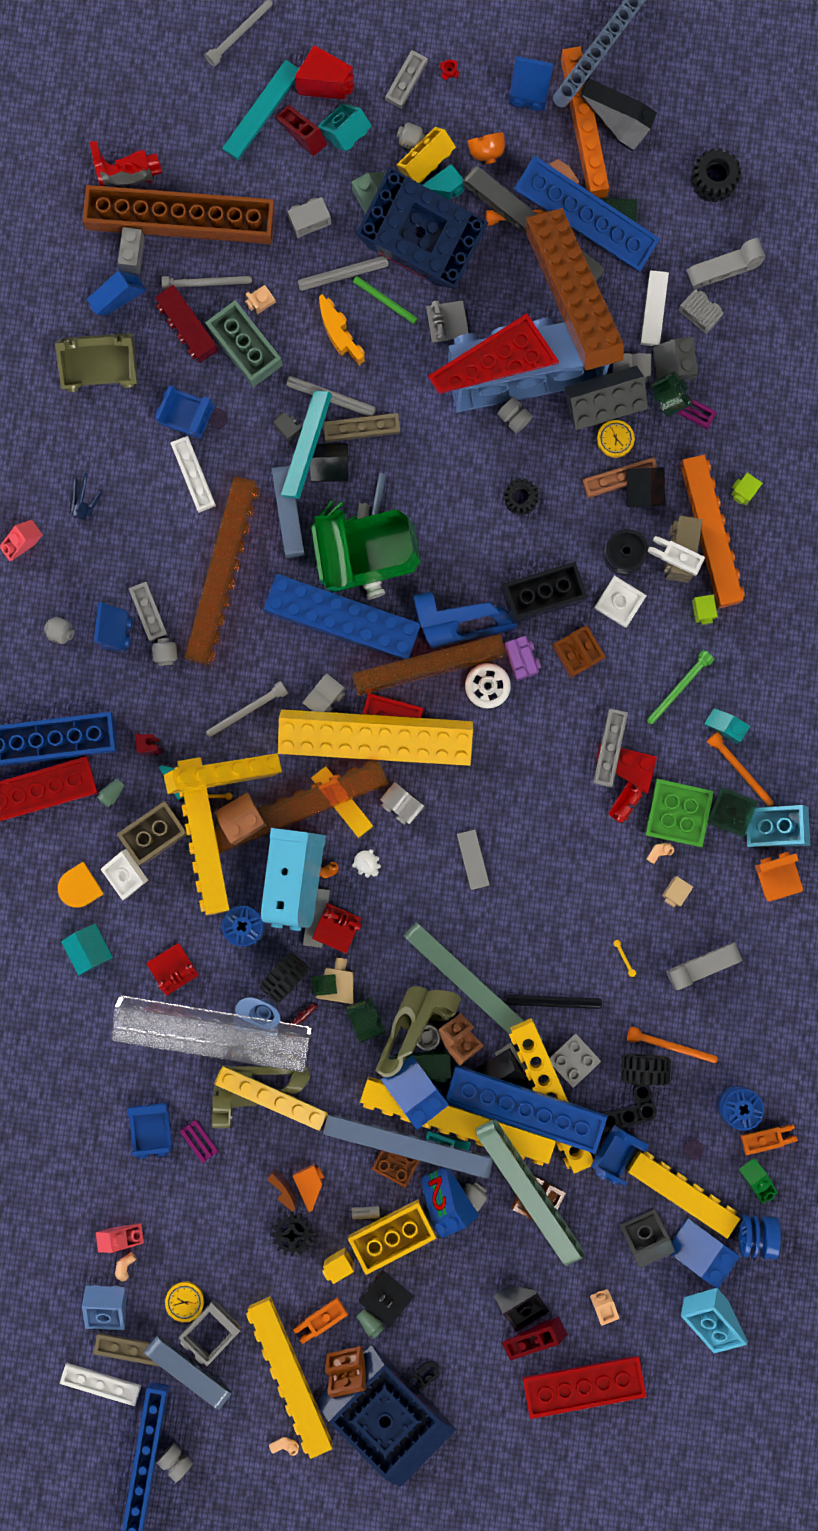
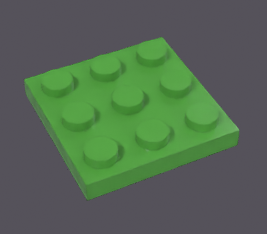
(679, 813)

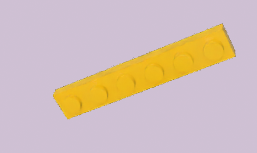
(270, 1098)

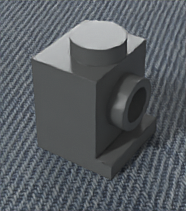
(287, 426)

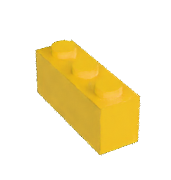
(426, 155)

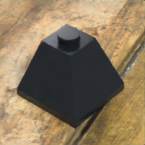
(520, 1305)

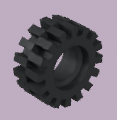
(521, 485)

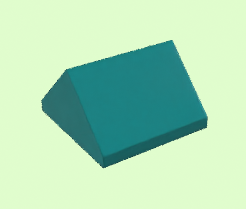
(86, 949)

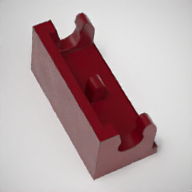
(145, 745)

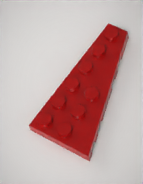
(504, 354)

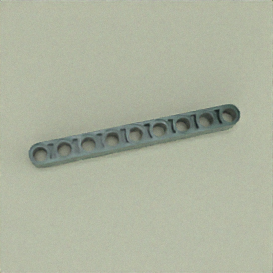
(464, 979)
(530, 1192)

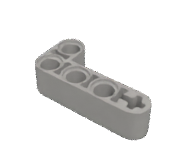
(728, 265)
(703, 966)

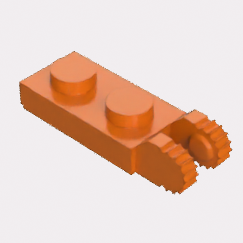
(766, 1139)
(322, 1319)

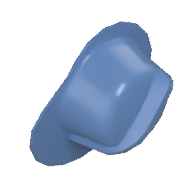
(258, 1008)

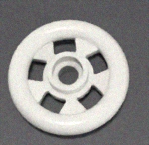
(471, 687)

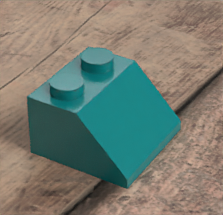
(345, 126)

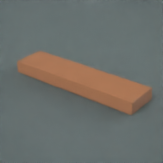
(613, 479)

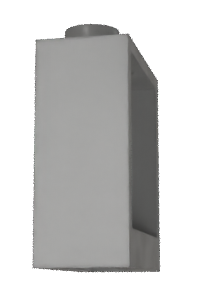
(224, 1318)

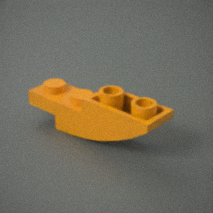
(335, 325)

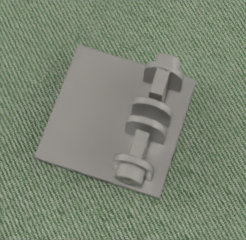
(446, 320)
(574, 1060)

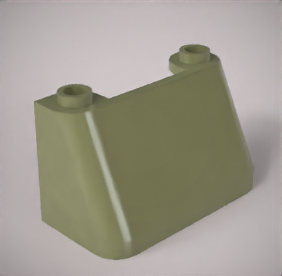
(97, 360)

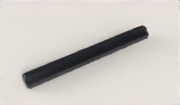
(553, 1001)

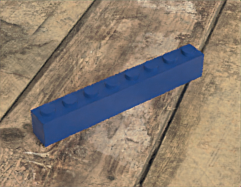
(145, 1457)

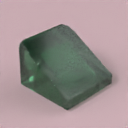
(324, 985)

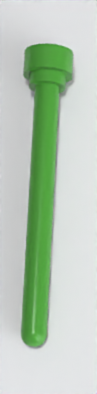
(703, 660)

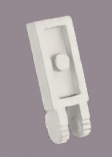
(678, 555)

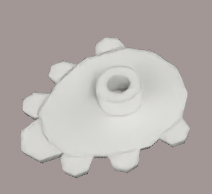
(366, 863)

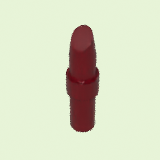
(303, 1015)

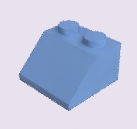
(104, 1307)

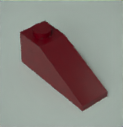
(302, 130)
(535, 1339)

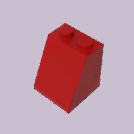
(324, 76)

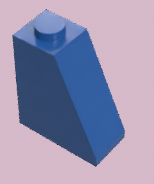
(115, 293)

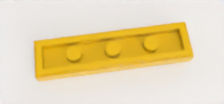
(349, 810)

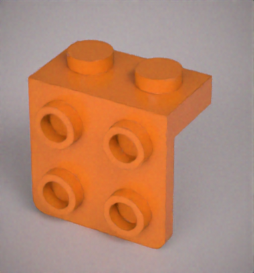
(779, 876)

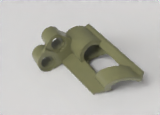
(413, 1015)
(224, 1100)

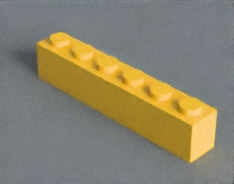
(222, 773)
(683, 1194)

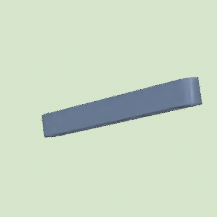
(596, 52)
(408, 1145)

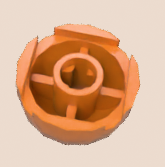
(487, 147)

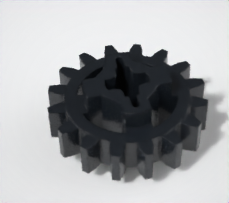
(283, 1234)

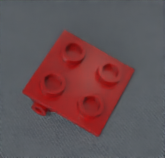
(336, 928)
(172, 969)

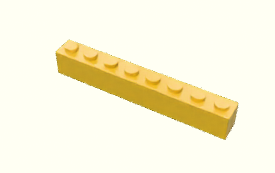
(204, 846)
(290, 1377)

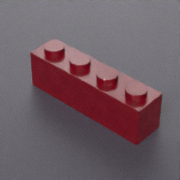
(186, 324)

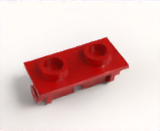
(629, 796)

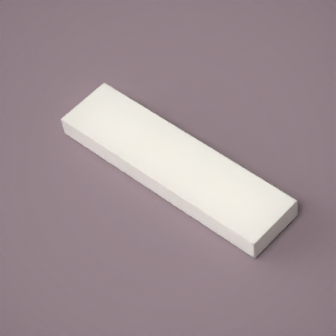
(654, 308)
(193, 474)
(100, 1384)

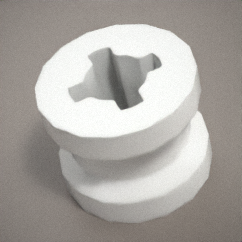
(374, 590)

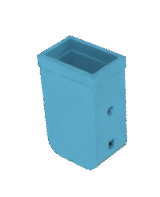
(292, 878)

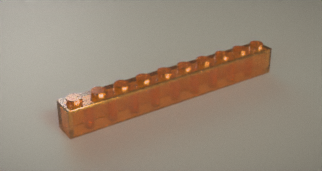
(221, 571)
(313, 801)

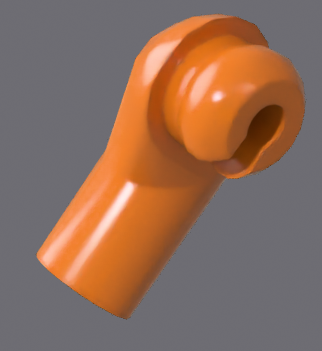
(329, 870)

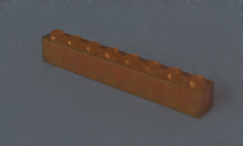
(428, 665)

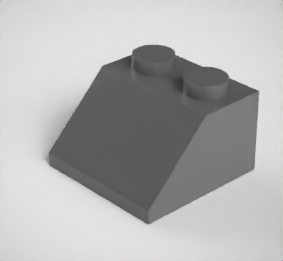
(676, 356)
(647, 1238)

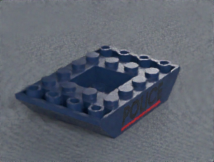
(448, 230)
(415, 1424)

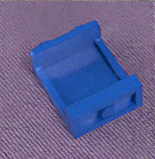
(184, 412)
(150, 1130)
(616, 1154)

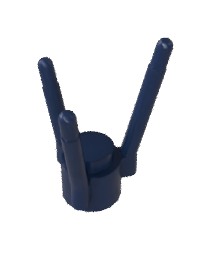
(79, 508)

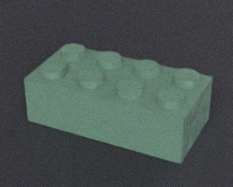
(244, 343)

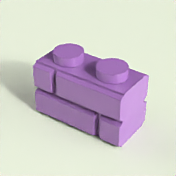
(522, 658)

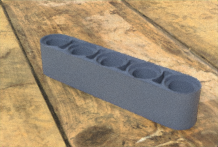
(288, 516)
(188, 1372)

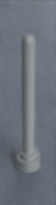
(213, 56)
(168, 282)
(277, 691)

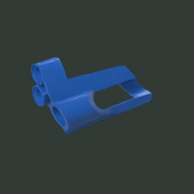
(443, 625)

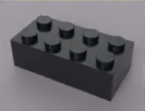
(544, 592)

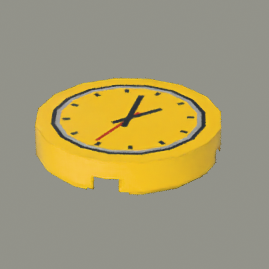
(615, 438)
(184, 1301)

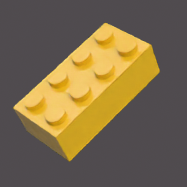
(392, 1237)

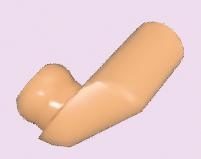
(660, 850)
(122, 1265)
(286, 1444)

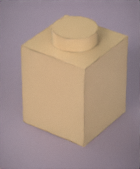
(677, 892)

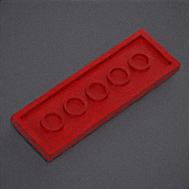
(46, 788)
(584, 1387)

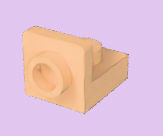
(260, 299)
(604, 1307)

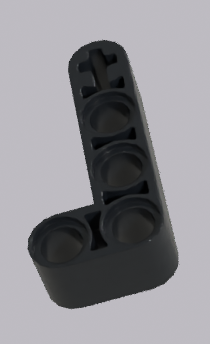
(636, 1109)

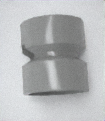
(515, 415)
(429, 1038)
(174, 1462)

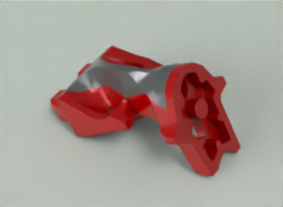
(128, 170)

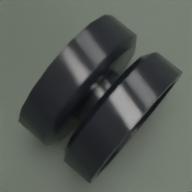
(628, 541)

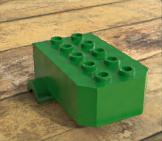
(364, 548)

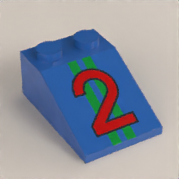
(447, 1202)

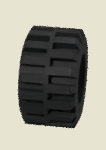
(715, 160)
(284, 977)
(645, 1069)

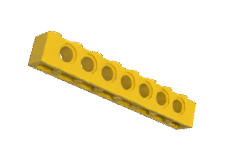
(527, 1030)

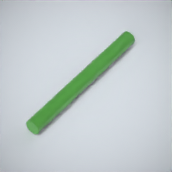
(384, 299)

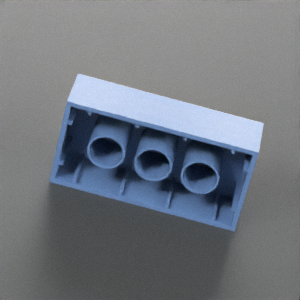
(527, 384)

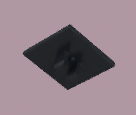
(386, 1299)

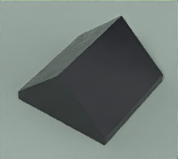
(330, 463)
(646, 487)
(504, 1068)

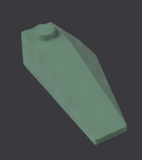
(366, 188)

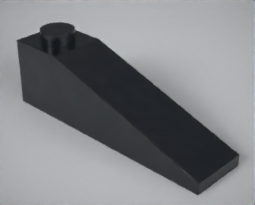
(623, 115)

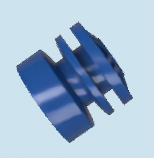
(255, 926)
(729, 1108)
(763, 1237)

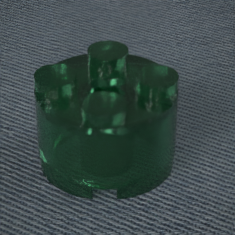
(671, 394)
(365, 1019)

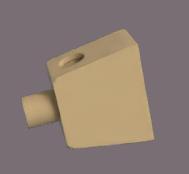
(344, 983)

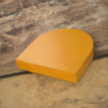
(79, 887)

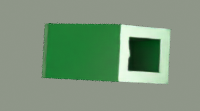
(758, 1181)

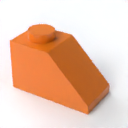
(309, 1184)

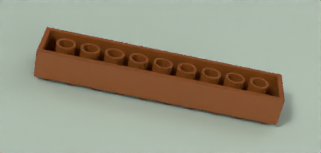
(179, 214)
(574, 289)

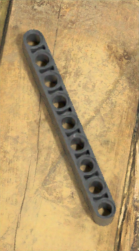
(510, 206)

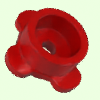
(452, 64)

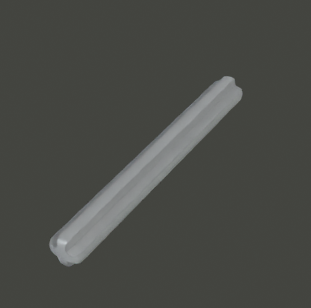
(342, 273)
(336, 398)

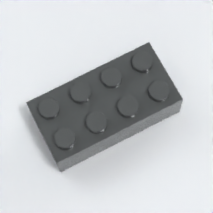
(606, 397)

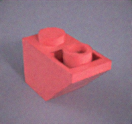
(20, 539)
(119, 1238)

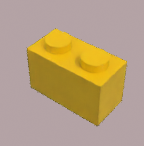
(338, 1266)

